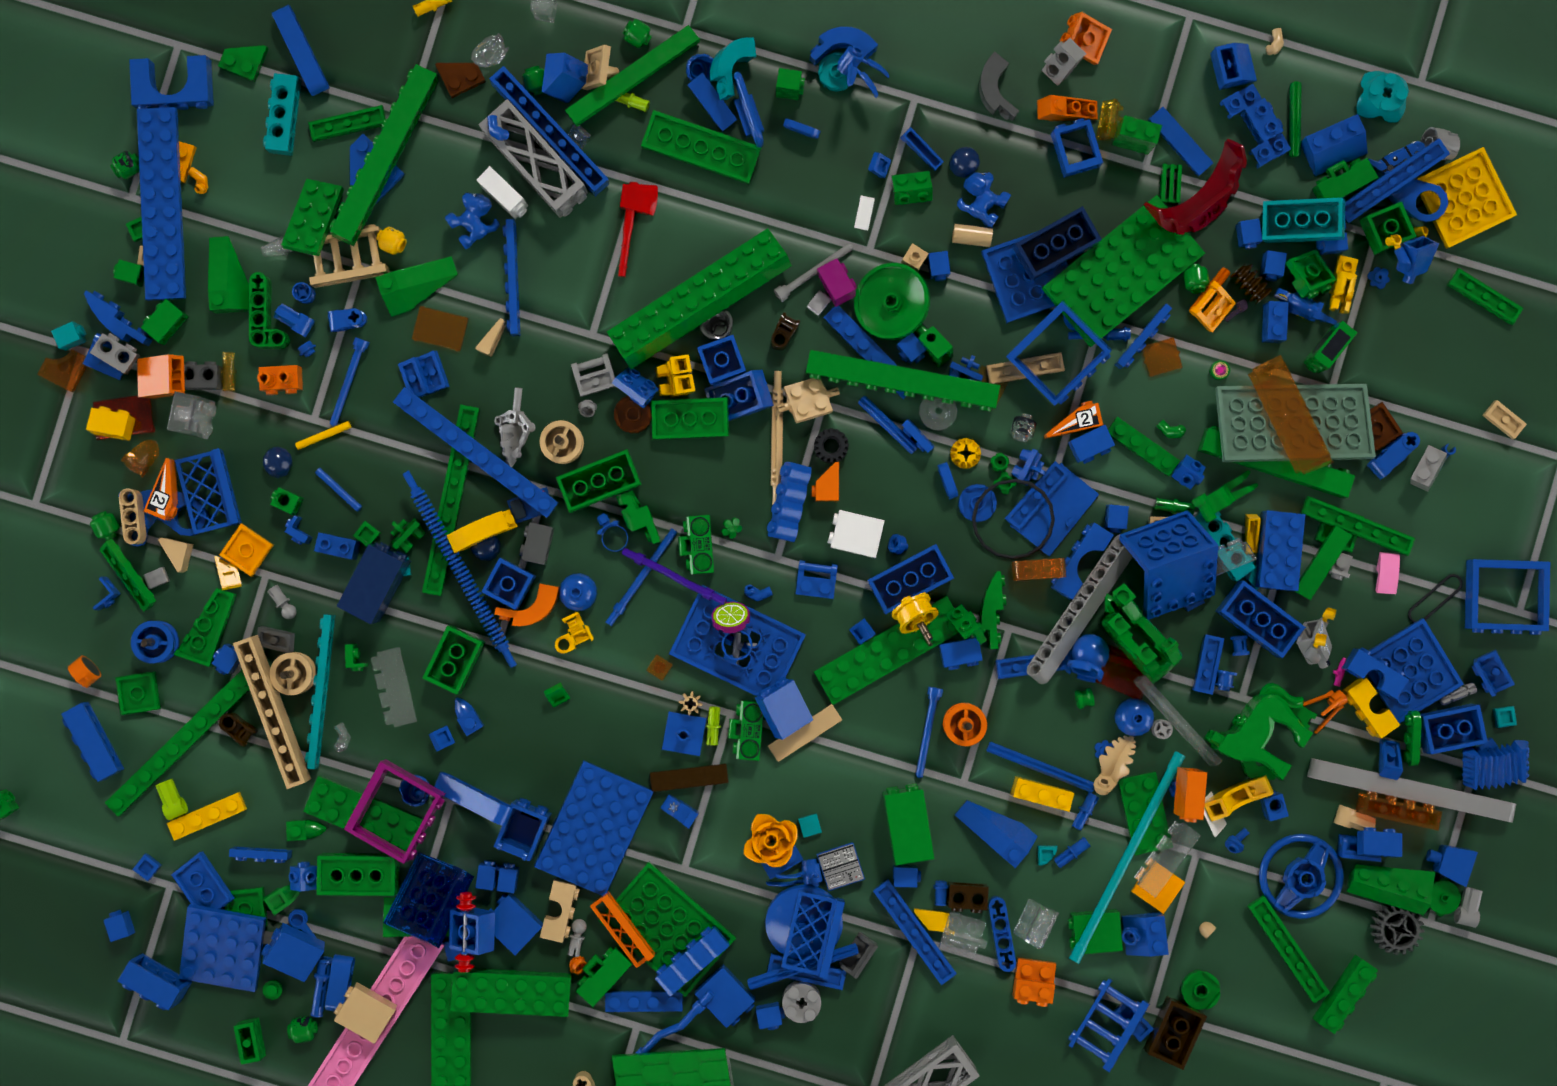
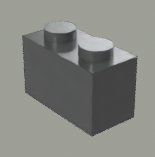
(537, 543)

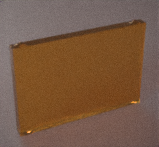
(440, 328)

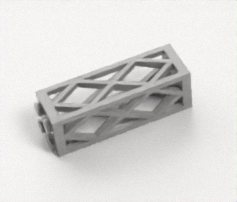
(569, 195)
(932, 1061)

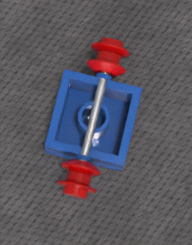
(470, 931)

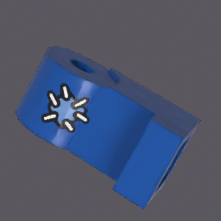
(679, 810)

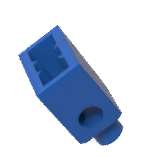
(1453, 863)

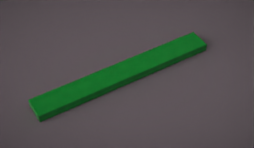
(632, 75)

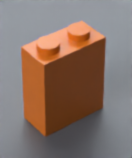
(160, 376)
(1190, 794)

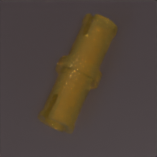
(228, 371)

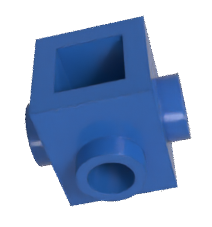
(1189, 472)
(303, 877)

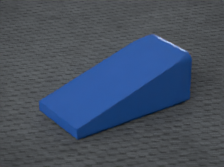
(1390, 759)

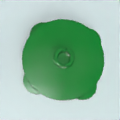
(1445, 897)

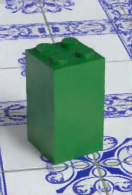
(908, 824)

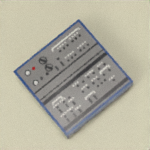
(840, 866)

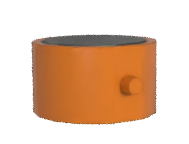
(84, 671)

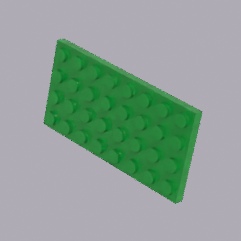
(1122, 272)

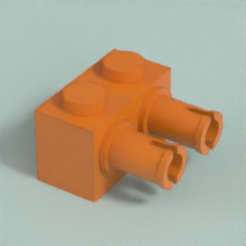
(280, 378)

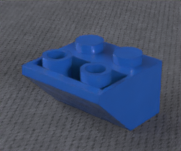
(1233, 65)

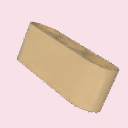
(126, 509)

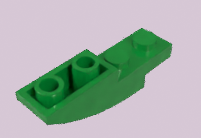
(992, 601)

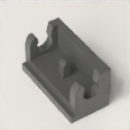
(856, 963)

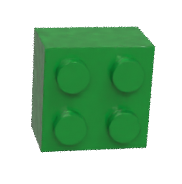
(1386, 223)

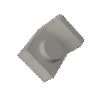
(1341, 567)

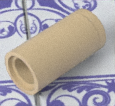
(972, 235)

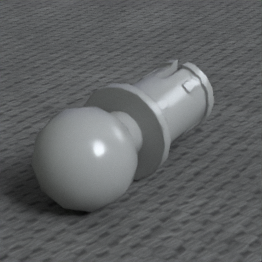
(288, 611)
(578, 927)

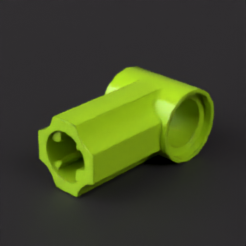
(173, 804)

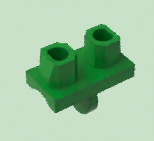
(400, 540)

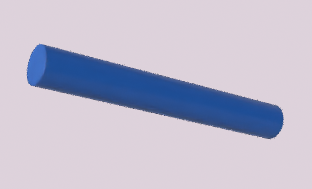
(338, 489)

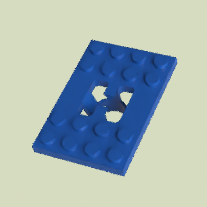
(768, 660)

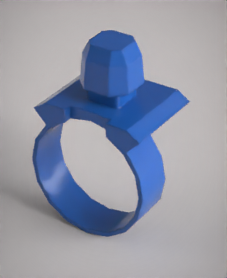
(604, 521)

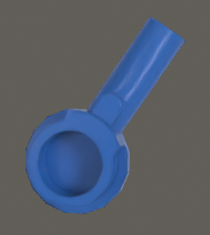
(298, 919)

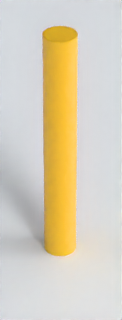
(323, 435)

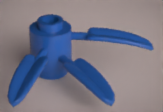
(848, 66)
(809, 872)

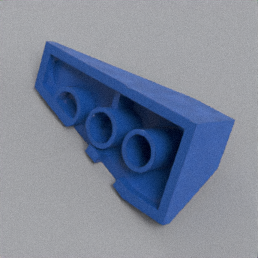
(1003, 834)

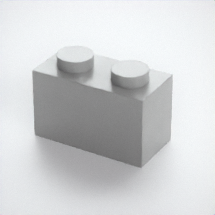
(1428, 468)

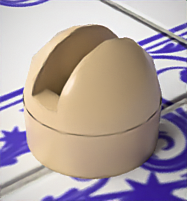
(1206, 929)

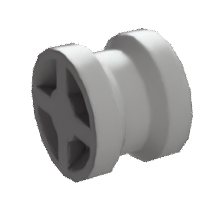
(1165, 728)

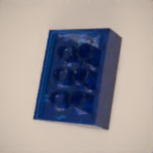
(427, 898)

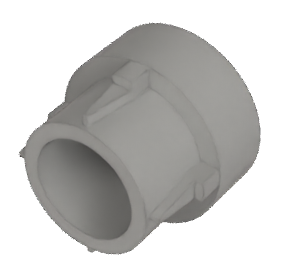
(1449, 139)

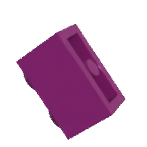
(837, 282)

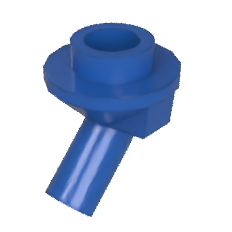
(1234, 843)

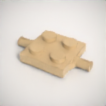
(807, 400)

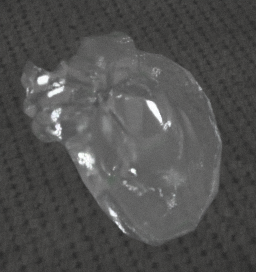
(489, 51)

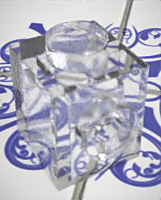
(544, 10)

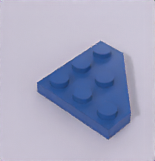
(357, 154)

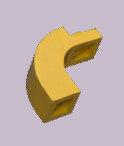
(481, 530)
(1235, 796)

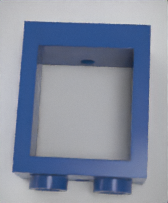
(1079, 167)

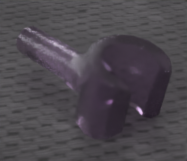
(1241, 306)

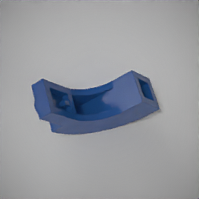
(842, 38)

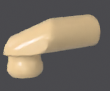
(1277, 42)

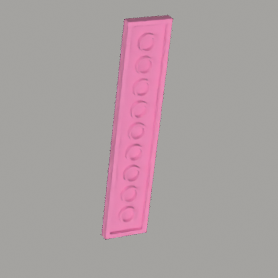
(397, 984)

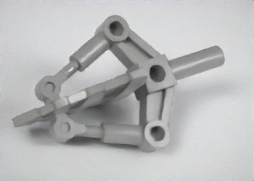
(516, 432)

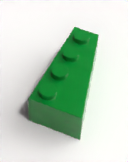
(1393, 886)

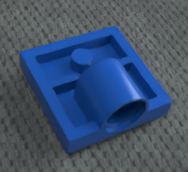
(636, 386)

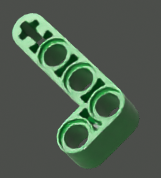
(264, 310)

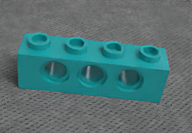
(285, 143)
(1225, 530)

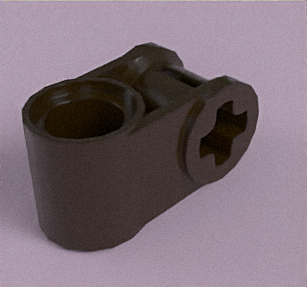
(785, 328)
(238, 729)

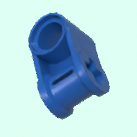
(343, 319)

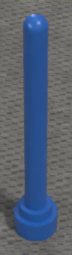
(359, 346)
(934, 695)

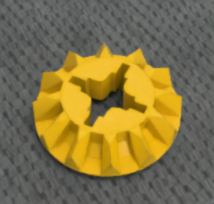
(959, 459)

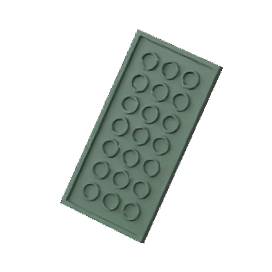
(1337, 410)

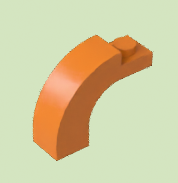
(541, 608)

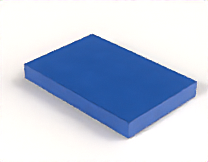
(202, 883)

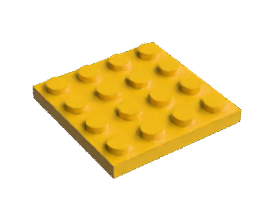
(1473, 195)

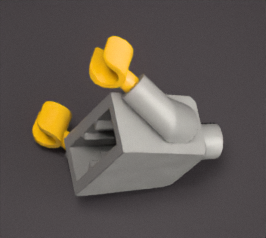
(1315, 640)

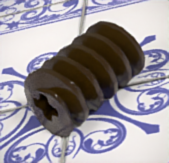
(1251, 283)

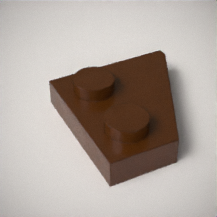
(460, 77)

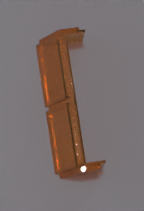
(1290, 416)

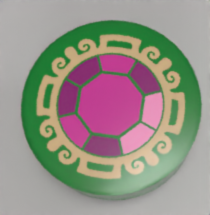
(1219, 370)

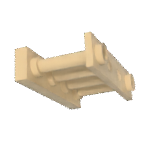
(358, 272)

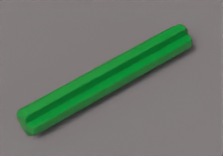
(1295, 119)

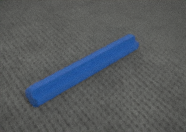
(887, 424)

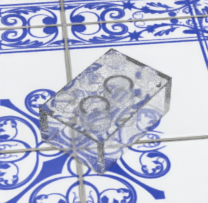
(191, 415)

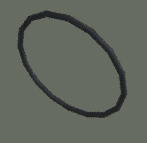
(1006, 482)

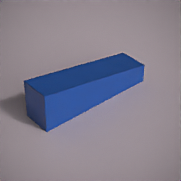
(921, 148)

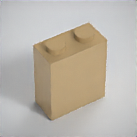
(364, 1012)

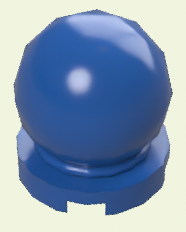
(1089, 656)

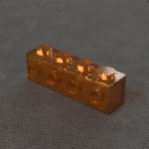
(1398, 811)

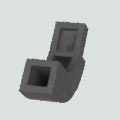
(989, 89)

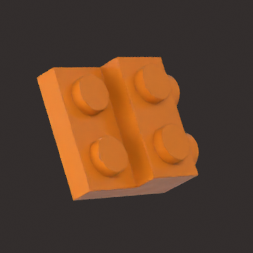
(1088, 35)
(1034, 981)

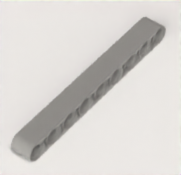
(1079, 612)

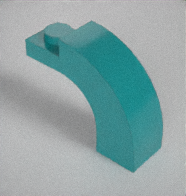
(721, 68)

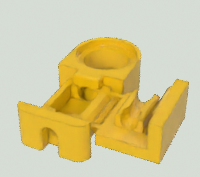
(578, 633)

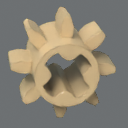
(686, 706)

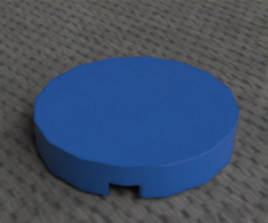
(970, 496)

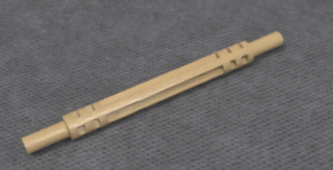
(776, 434)

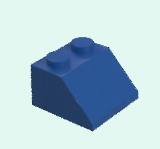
(563, 76)
(1152, 931)

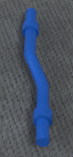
(697, 1007)

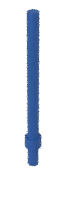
(619, 608)

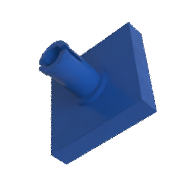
(684, 733)

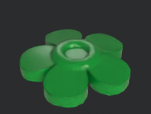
(731, 527)

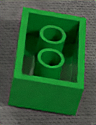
(453, 659)

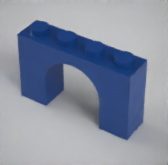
(196, 92)

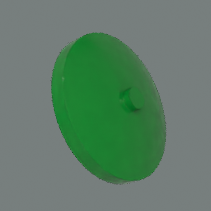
(892, 301)

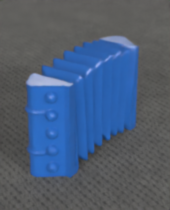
(1496, 765)

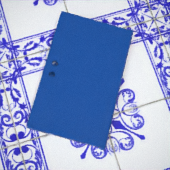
(1069, 504)

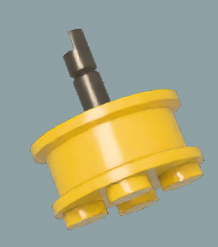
(915, 614)

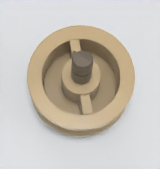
(561, 442)
(292, 673)

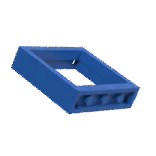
(1088, 371)
(1472, 592)

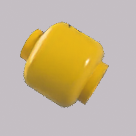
(391, 240)

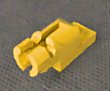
(1343, 288)

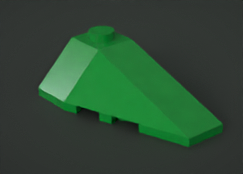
(226, 279)
(411, 285)

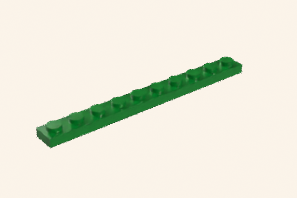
(450, 503)
(178, 744)

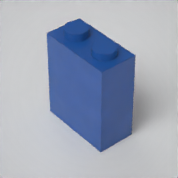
(783, 708)
(514, 923)
(293, 952)
(730, 996)

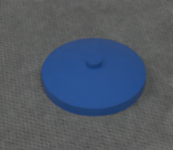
(780, 916)

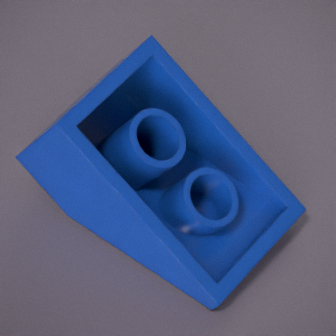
(745, 393)

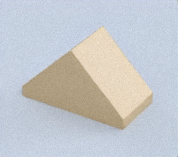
(178, 553)

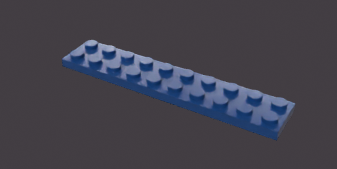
(161, 203)

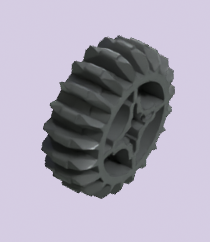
(1395, 935)

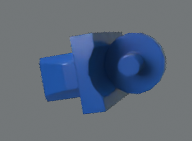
(957, 369)
(1032, 467)

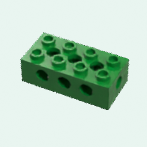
(347, 863)

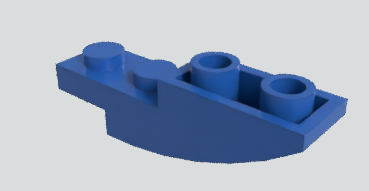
(113, 319)

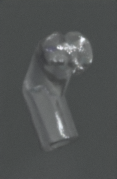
(343, 739)

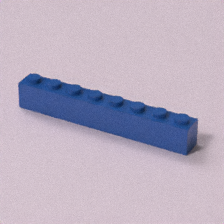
(550, 131)

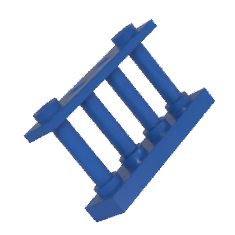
(1128, 1025)

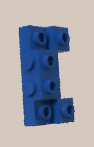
(1261, 122)

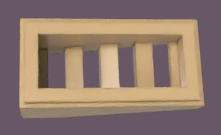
(490, 341)

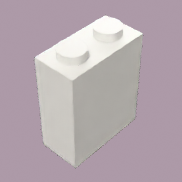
(502, 193)
(856, 533)

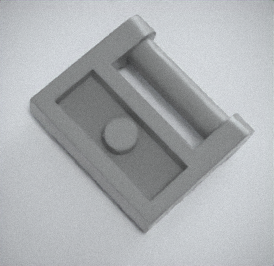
(594, 381)

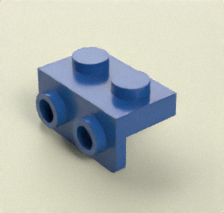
(1493, 673)

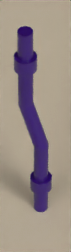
(706, 593)

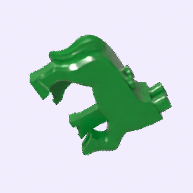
(1138, 636)
(1255, 727)

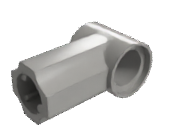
(1467, 912)

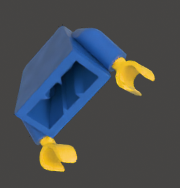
(1414, 255)

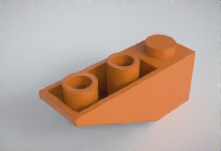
(1066, 108)

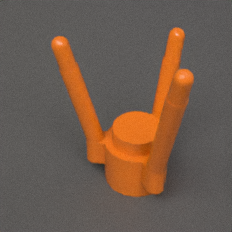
(1336, 702)

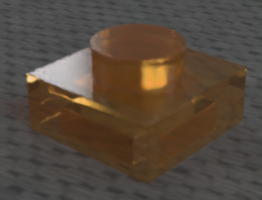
(659, 667)

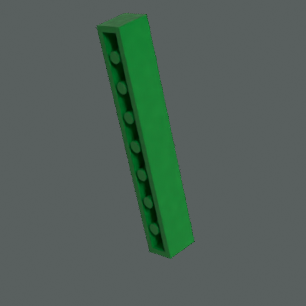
(1323, 479)

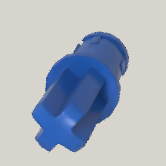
(1085, 810)
(1072, 852)

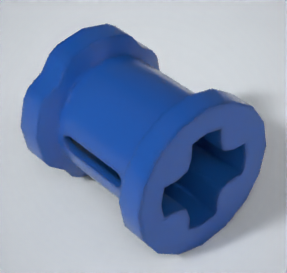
(1240, 645)

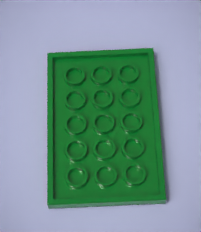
(665, 919)

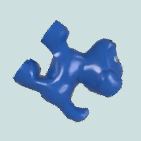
(979, 185)
(476, 206)

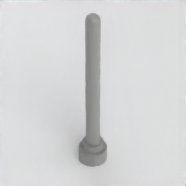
(784, 291)

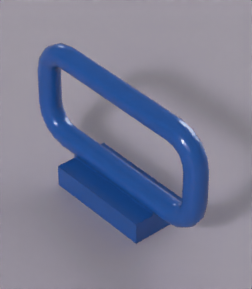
(748, 112)

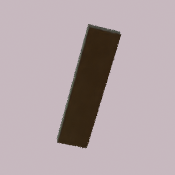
(689, 777)

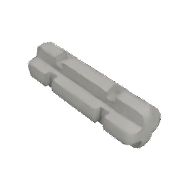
(1459, 693)

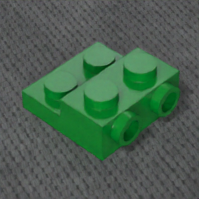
(1310, 274)

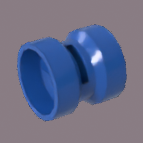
(300, 290)

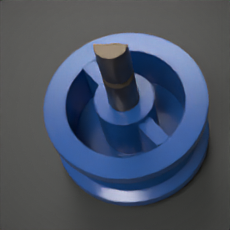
(154, 641)

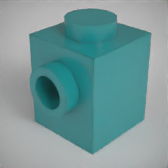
(69, 335)

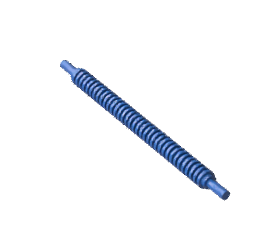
(502, 645)

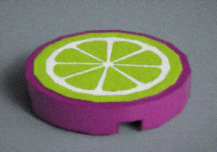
(730, 617)

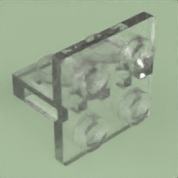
(1035, 923)
(963, 935)

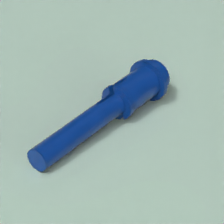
(1115, 334)

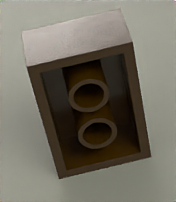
(1175, 1032)

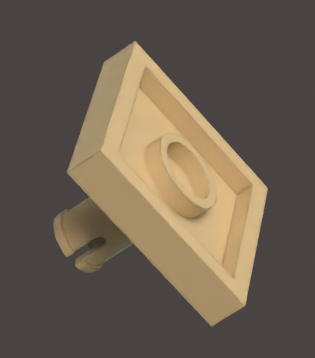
(598, 67)

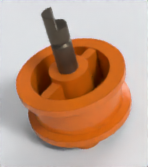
(964, 724)

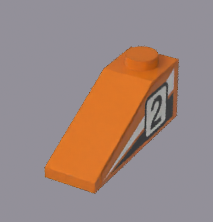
(1081, 419)
(164, 495)

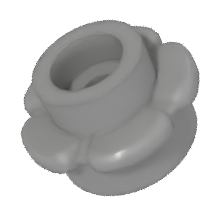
(587, 408)

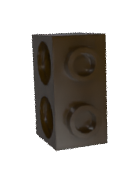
(968, 891)

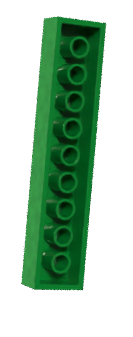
(699, 298)

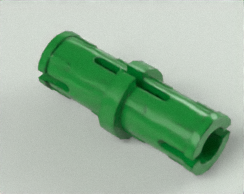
(1173, 506)

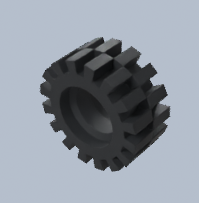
(831, 434)

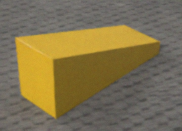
(1252, 530)

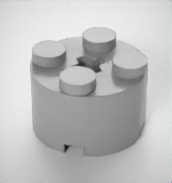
(801, 1012)

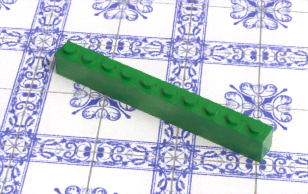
(384, 155)
(902, 379)

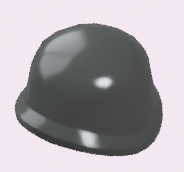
(718, 326)

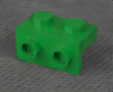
(912, 188)
(965, 624)

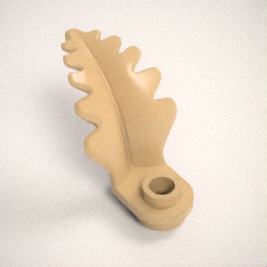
(1114, 764)

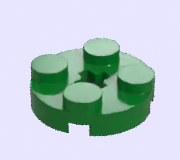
(1189, 988)

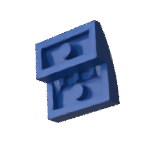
(424, 374)

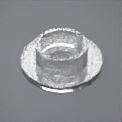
(937, 421)

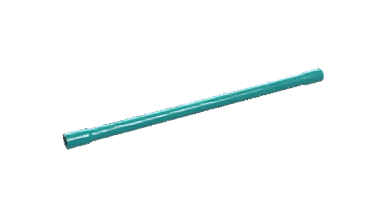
(1081, 946)

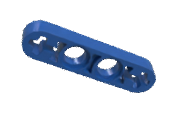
(1003, 933)

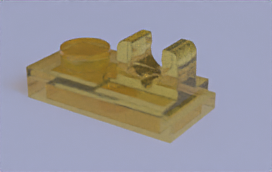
(1108, 119)

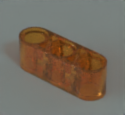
(1039, 569)

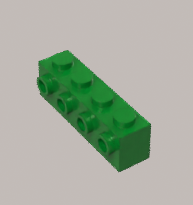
(1345, 994)

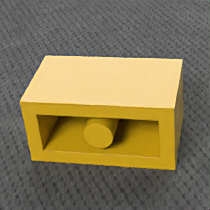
(110, 423)

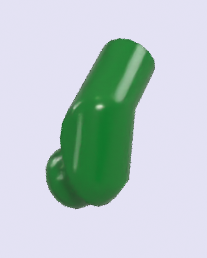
(1171, 432)

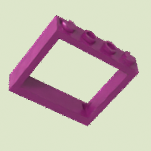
(353, 824)

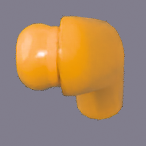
(201, 180)

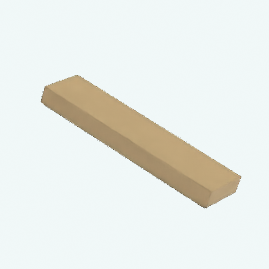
(1038, 365)
(821, 722)

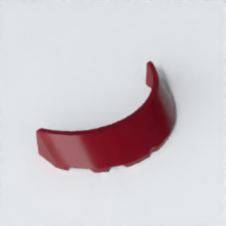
(1210, 199)

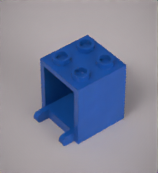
(523, 833)

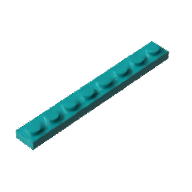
(319, 699)

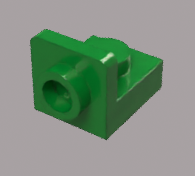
(352, 653)

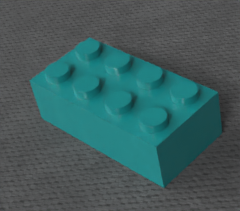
(1303, 220)

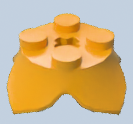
(764, 829)

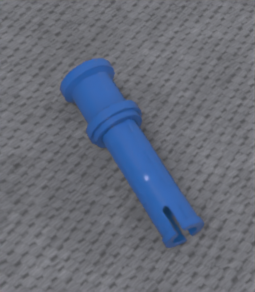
(322, 978)

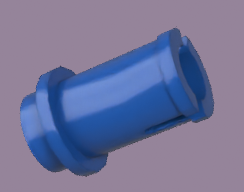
(940, 893)

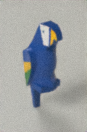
(1303, 307)

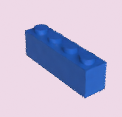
(92, 741)

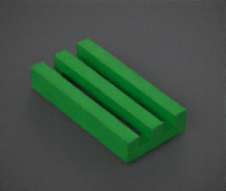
(1171, 167)

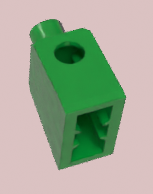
(940, 349)

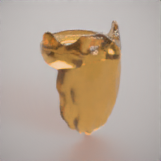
(141, 457)

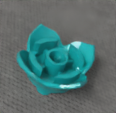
(1374, 104)

